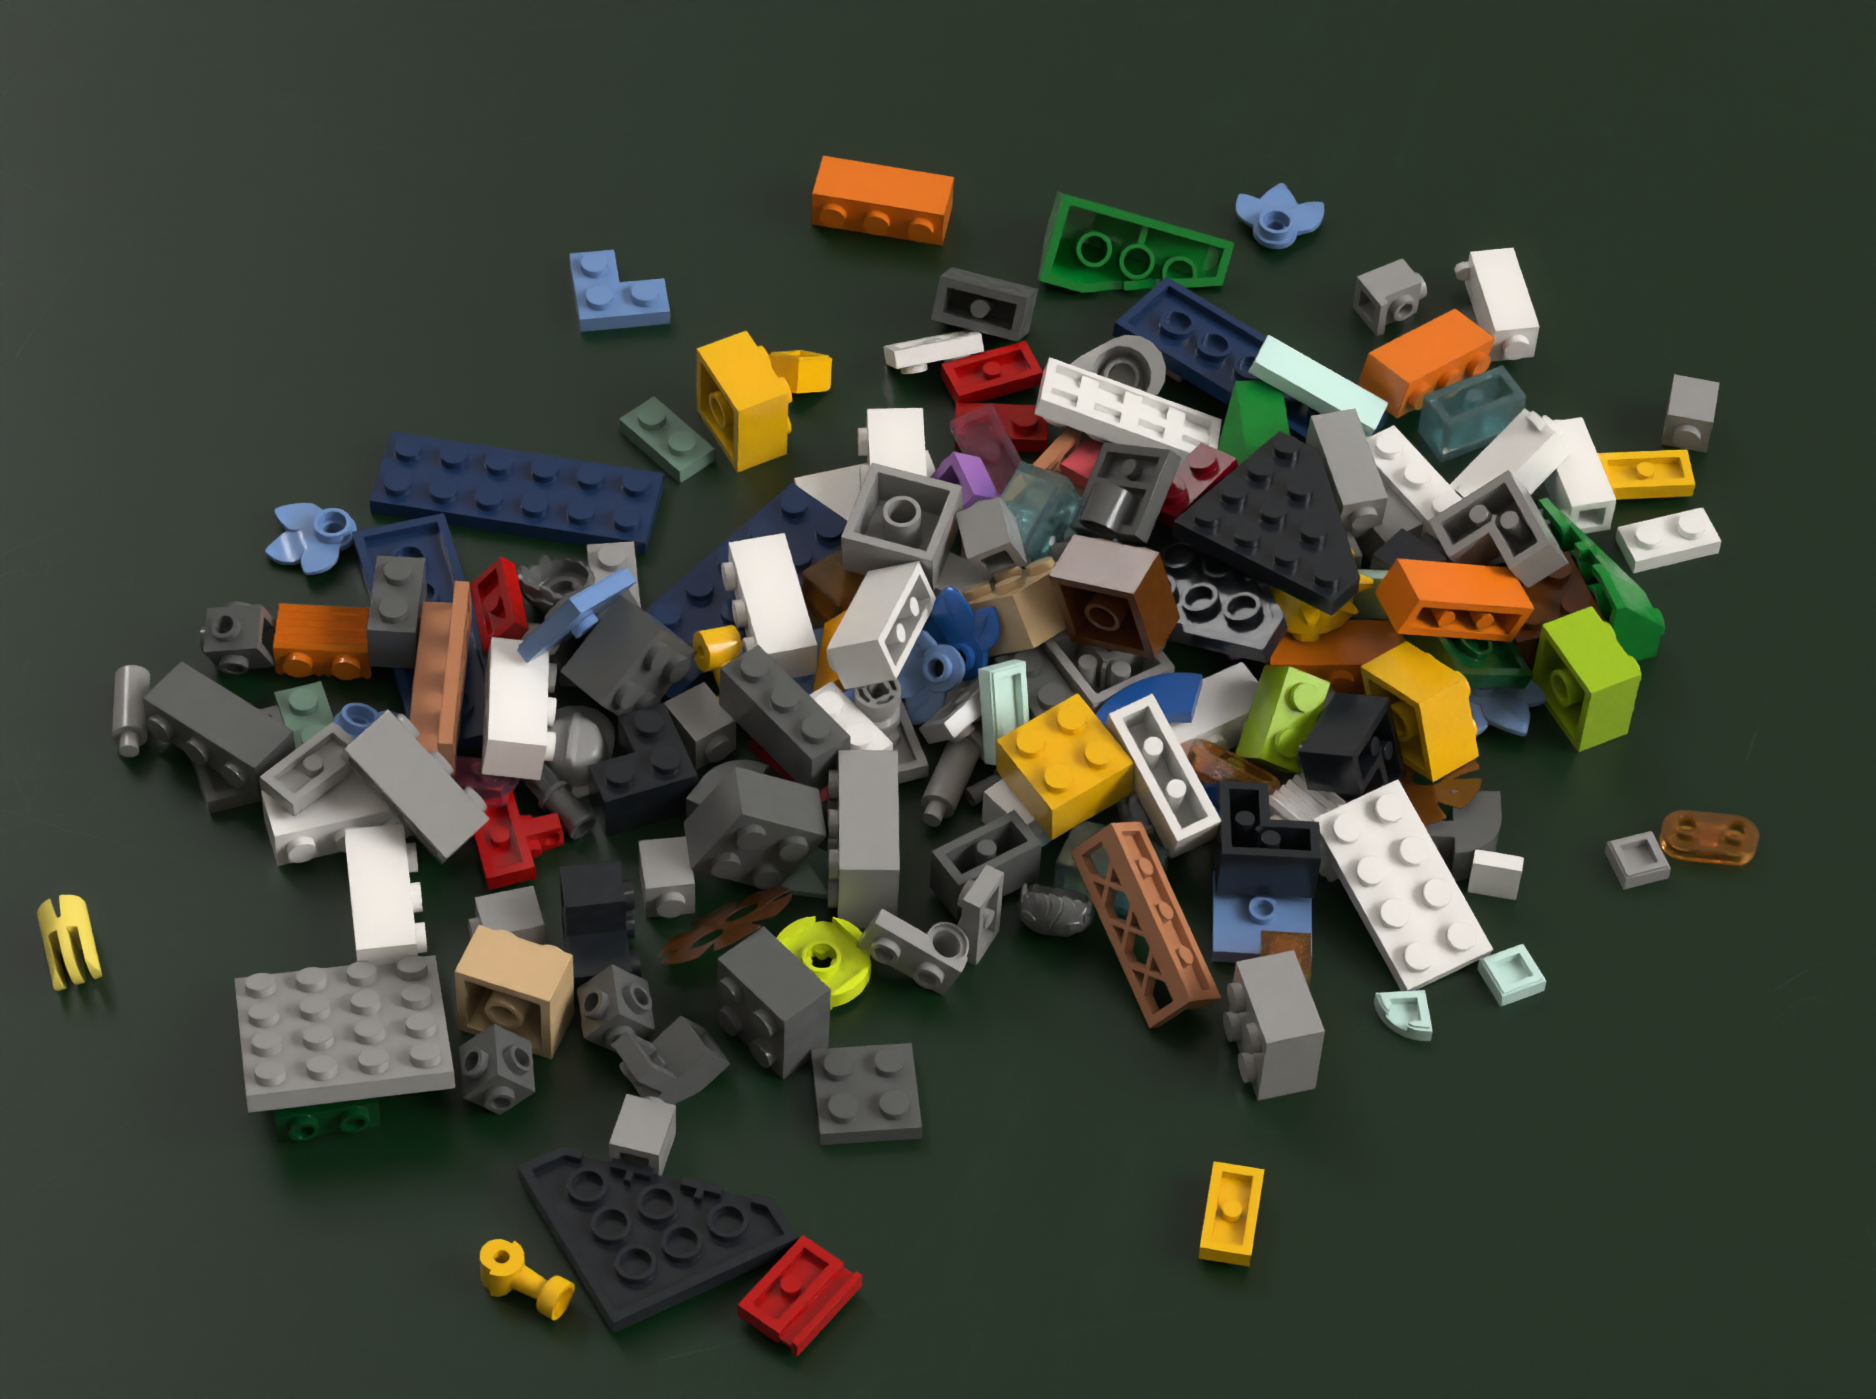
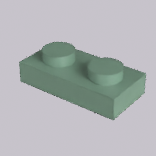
(667, 439)
(304, 710)

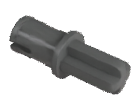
(557, 797)

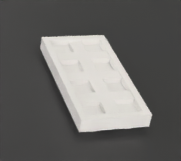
(1120, 412)
(1401, 887)

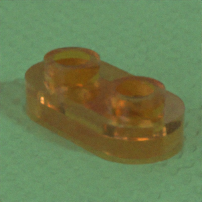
(1216, 764)
(1710, 837)

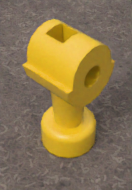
(716, 648)
(505, 1269)

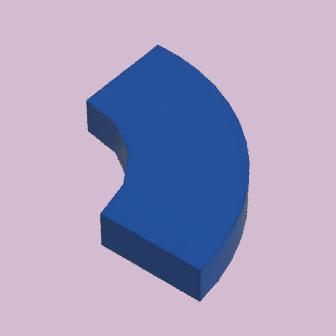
(1174, 693)

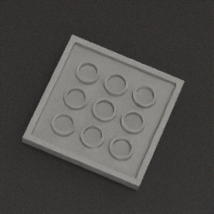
(343, 1033)

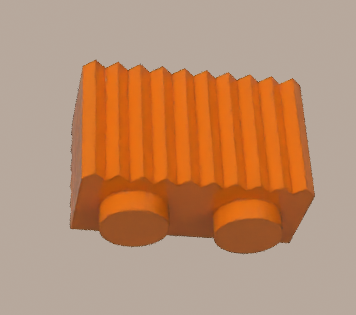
(322, 641)

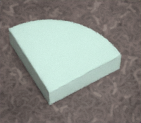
(1405, 1013)

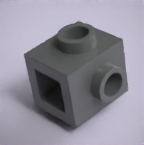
(238, 637)
(615, 1004)
(497, 1069)

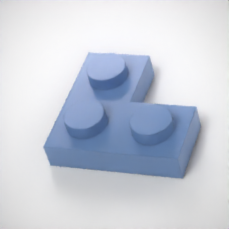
(612, 304)

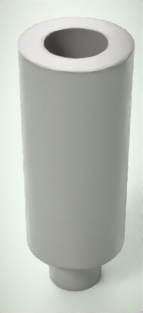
(129, 716)
(949, 781)

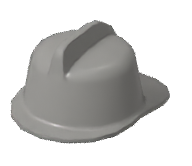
(1128, 361)
(582, 739)

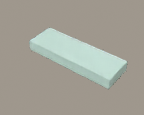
(1315, 384)

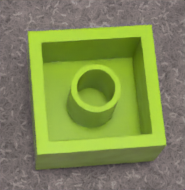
(1586, 678)

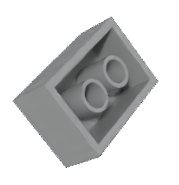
(863, 835)

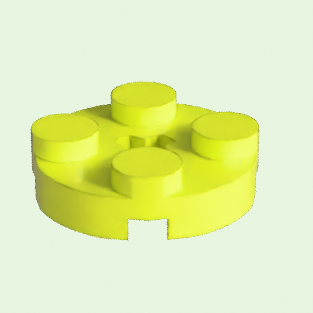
(849, 965)

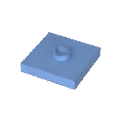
(576, 615)
(1240, 918)

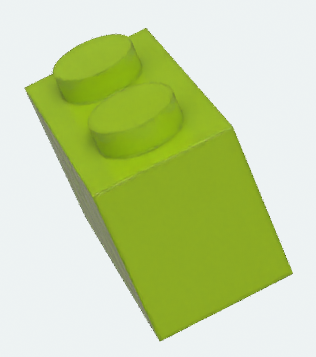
(1281, 718)

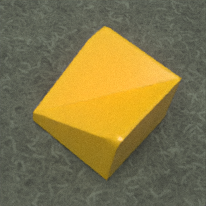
(803, 370)

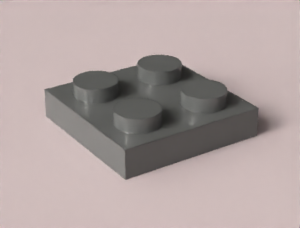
(866, 1094)

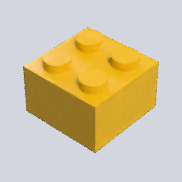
(743, 400)
(1427, 708)
(1064, 766)

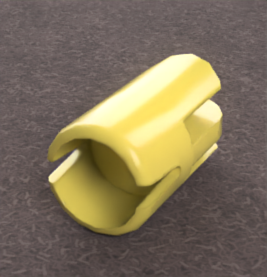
(66, 937)

